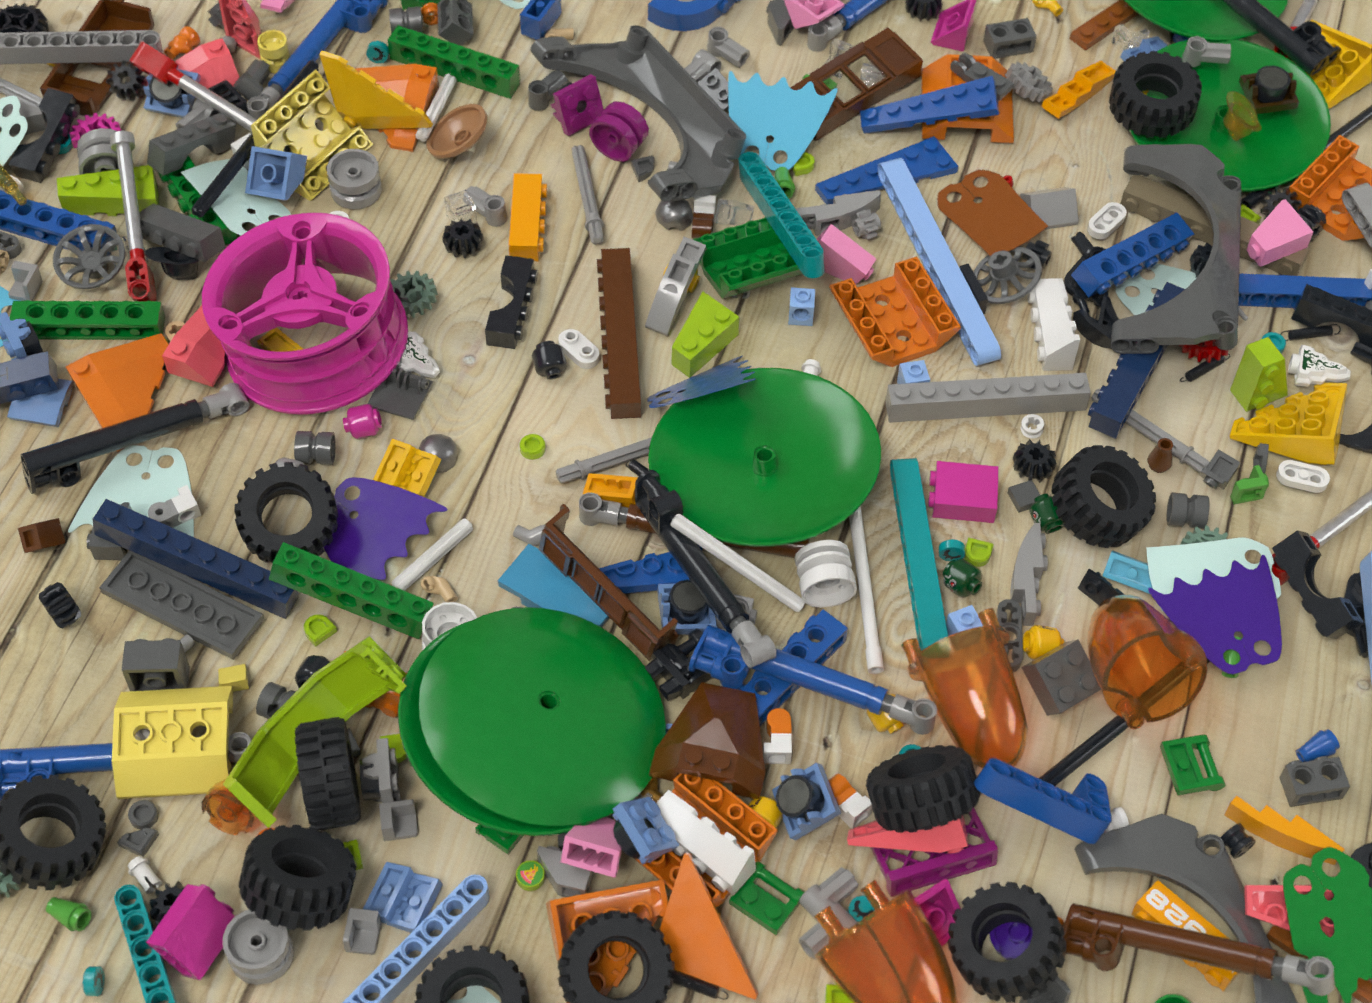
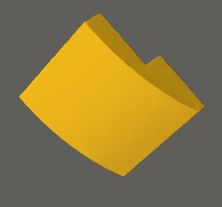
(407, 467)

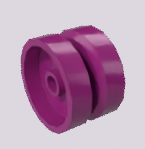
(618, 131)

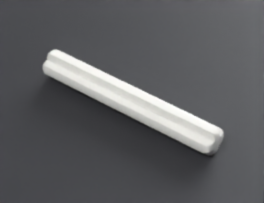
(437, 105)
(433, 555)

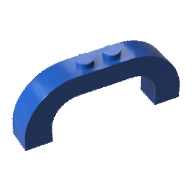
(686, 15)

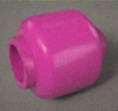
(362, 421)

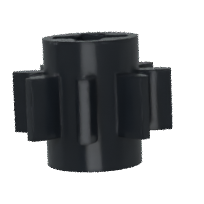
(1040, 249)

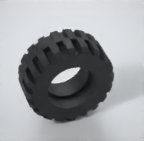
(1159, 74)
(278, 482)
(1086, 513)
(327, 773)
(923, 788)
(56, 800)
(297, 877)
(622, 928)
(472, 969)
(1022, 974)

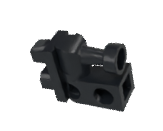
(674, 666)

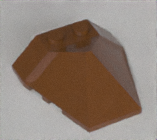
(715, 740)

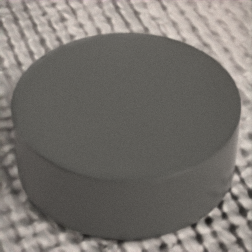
(143, 814)

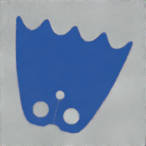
(707, 382)

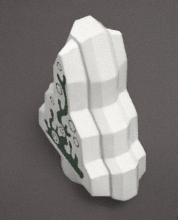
(416, 357)
(1315, 368)

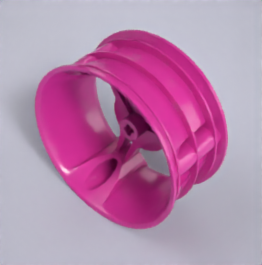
(284, 280)

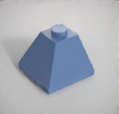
(274, 173)

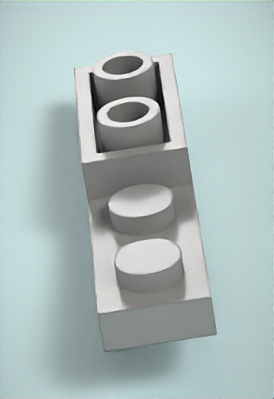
(840, 212)
(674, 286)
(1028, 573)

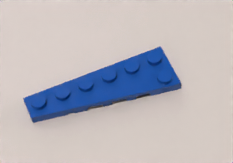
(970, 99)
(922, 159)

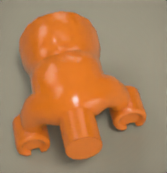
(183, 42)

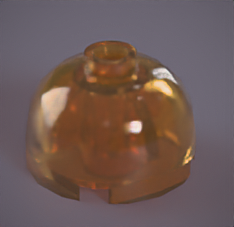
(227, 811)

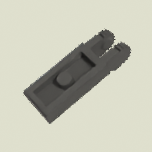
(972, 70)

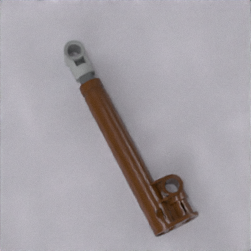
(614, 513)
(1097, 930)

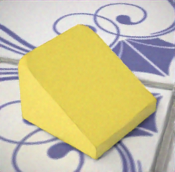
(234, 676)

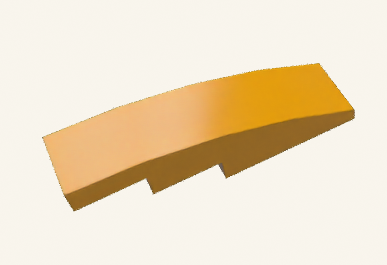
(1079, 90)
(612, 488)
(1294, 836)

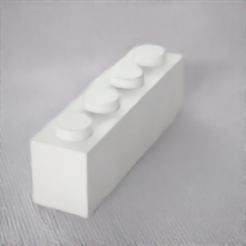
(1053, 325)
(710, 850)

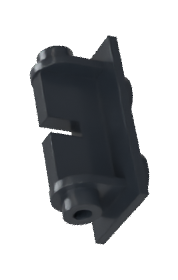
(1097, 587)

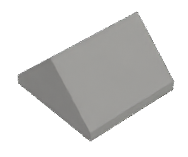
(1054, 206)

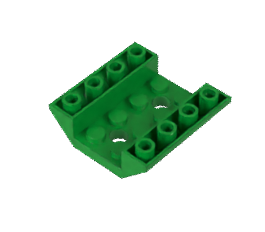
(745, 258)

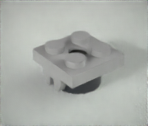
(380, 774)

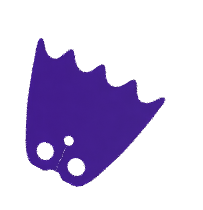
(383, 524)
(1226, 605)

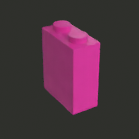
(964, 491)
(192, 931)

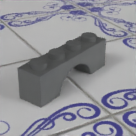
(171, 149)

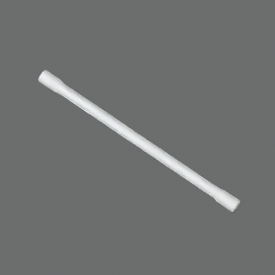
(873, 650)

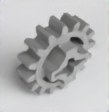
(1029, 81)

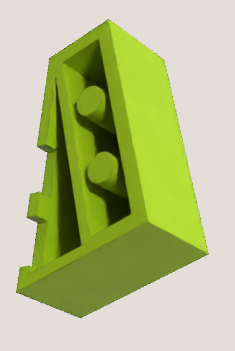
(703, 335)
(1260, 376)

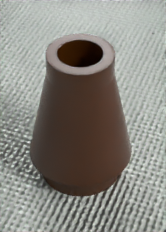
(1161, 456)

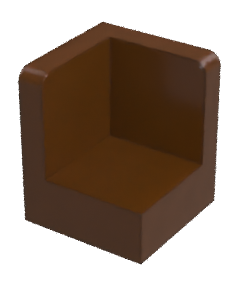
(41, 535)

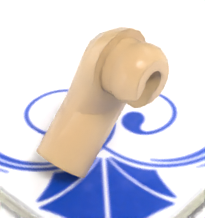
(567, 33)
(439, 586)

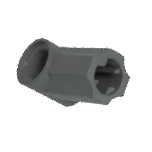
(251, 81)
(542, 90)

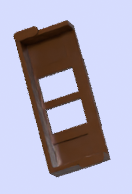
(106, 16)
(888, 54)
(602, 590)

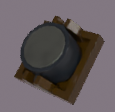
(1270, 89)

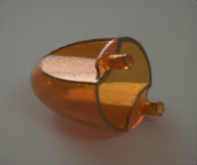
(1143, 660)
(974, 690)
(887, 954)

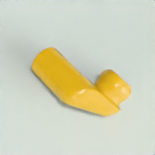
(1052, 5)

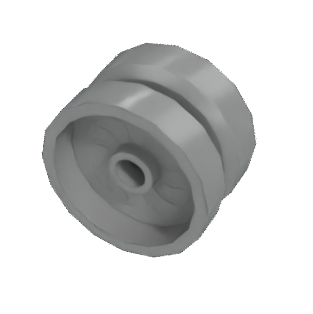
(95, 152)
(354, 178)
(257, 949)

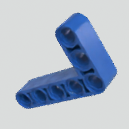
(1079, 814)

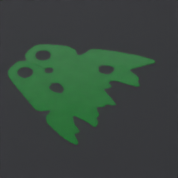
(1351, 914)

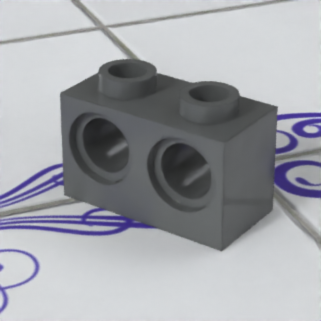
(455, 21)
(1009, 38)
(1316, 787)

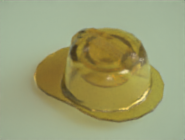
(1240, 117)

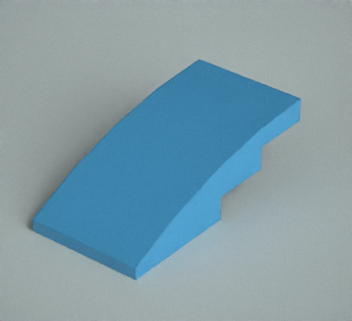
(544, 586)

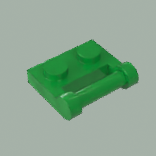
(1185, 768)
(761, 905)

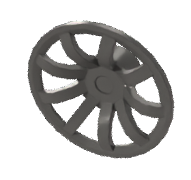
(90, 261)
(1004, 268)

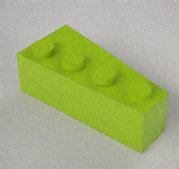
(102, 191)

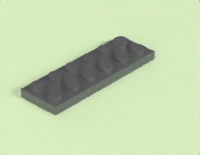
(182, 604)

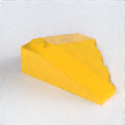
(1348, 71)
(365, 102)
(1300, 429)

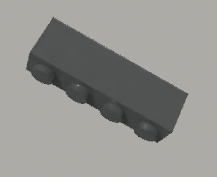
(181, 232)

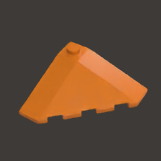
(415, 84)
(121, 379)
(610, 959)

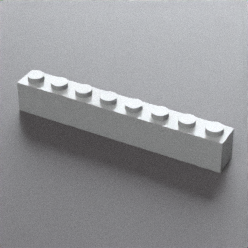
(987, 397)

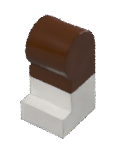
(703, 215)

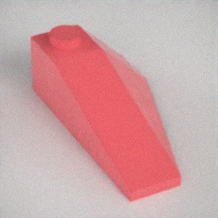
(241, 24)
(211, 62)
(947, 838)

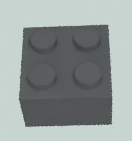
(155, 665)
(1062, 677)

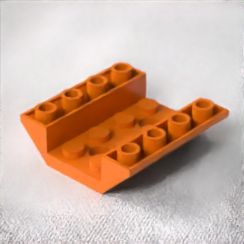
(940, 76)
(1327, 179)
(912, 311)
(728, 814)

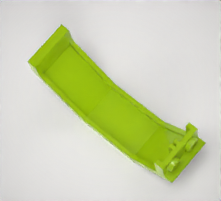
(331, 692)

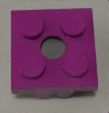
(577, 104)

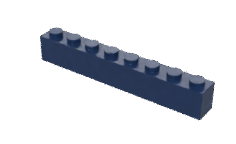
(1128, 380)
(192, 558)

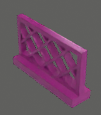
(938, 865)

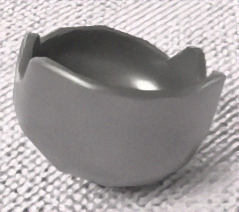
(674, 214)
(443, 447)

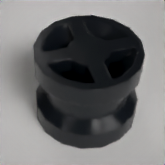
(1237, 840)

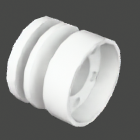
(825, 573)
(443, 618)

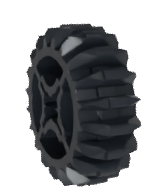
(22, 19)

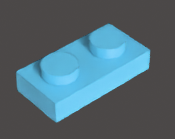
(1128, 571)

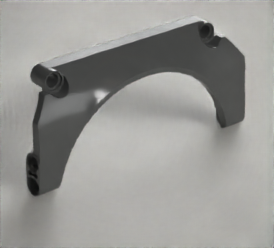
(653, 75)
(1211, 302)
(1174, 853)

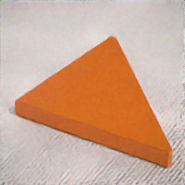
(699, 935)

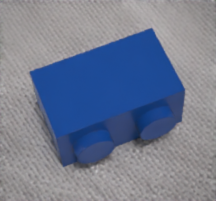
(539, 17)

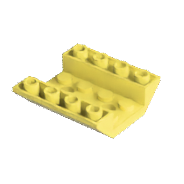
(293, 125)
(171, 758)

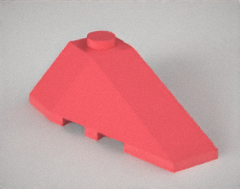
(195, 352)
(1269, 905)

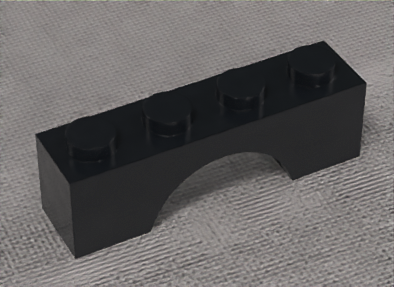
(34, 159)
(1320, 307)
(505, 324)
(1298, 558)

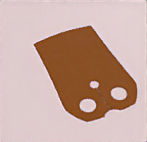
(999, 220)

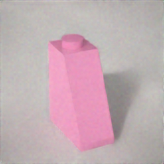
(1279, 235)
(844, 257)
(593, 847)

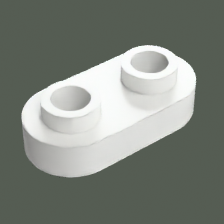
(1103, 223)
(577, 347)
(1302, 476)

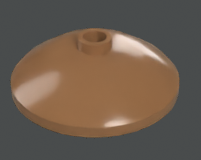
(457, 131)

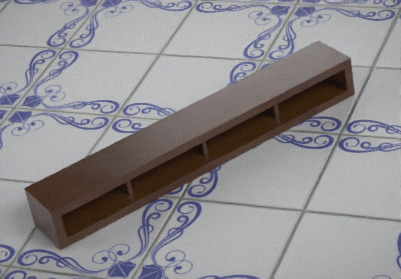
(620, 335)

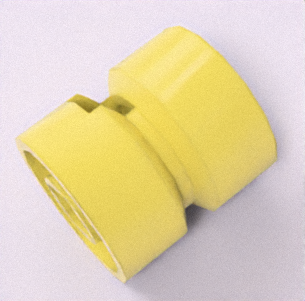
(273, 49)

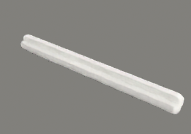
(737, 562)

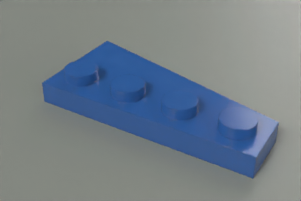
(645, 573)

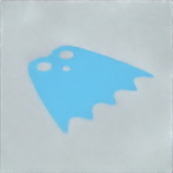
(777, 111)

